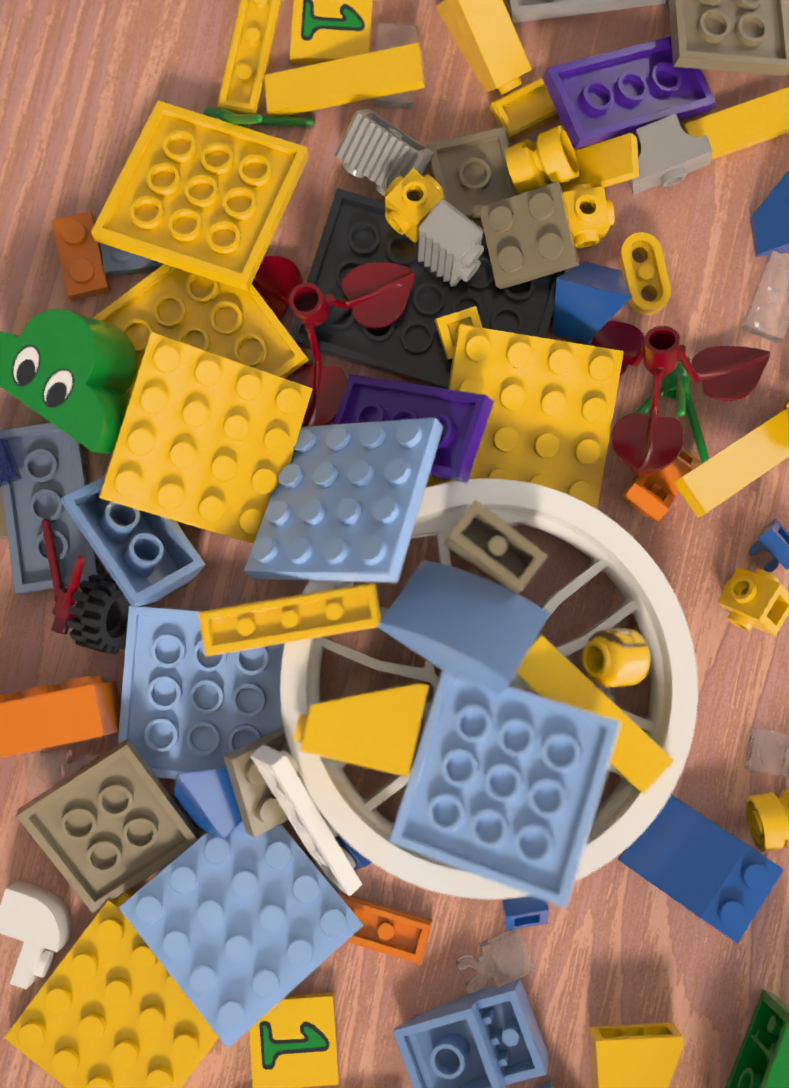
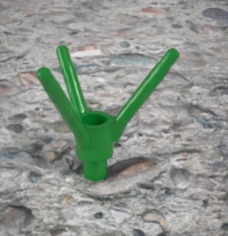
(256, 119)
(678, 388)

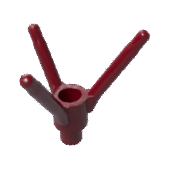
(62, 595)

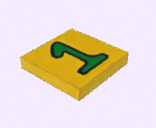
(330, 30)
(296, 1043)

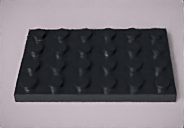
(411, 345)

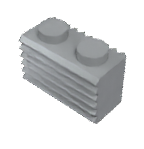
(380, 150)
(450, 244)

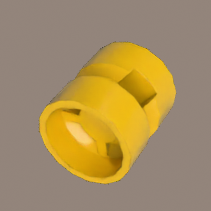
(546, 161)
(768, 819)

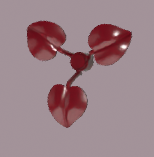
(373, 290)
(725, 372)

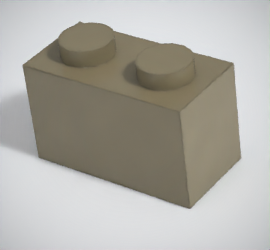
(495, 548)

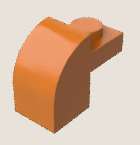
(654, 492)

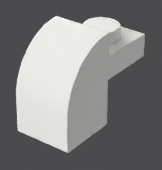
(38, 920)

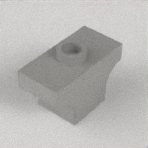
(668, 154)

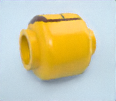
(616, 657)

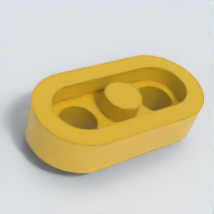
(648, 275)

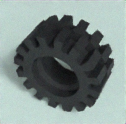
(99, 615)

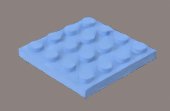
(346, 502)
(188, 706)
(506, 786)
(240, 924)

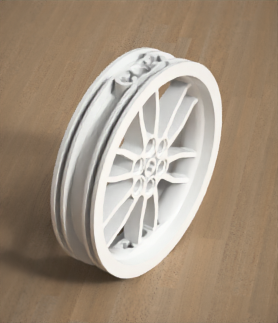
(646, 596)

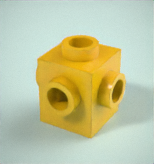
(402, 212)
(588, 214)
(755, 600)

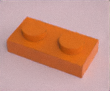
(80, 256)

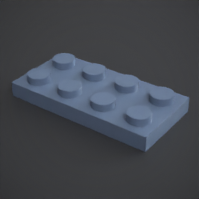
(50, 468)

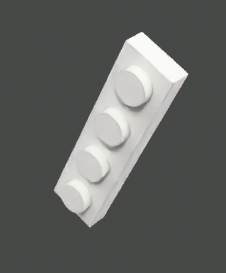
(314, 830)

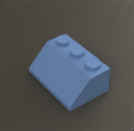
(139, 549)

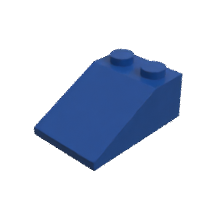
(703, 868)

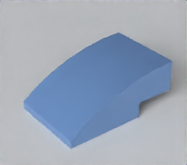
(464, 623)
(474, 1041)

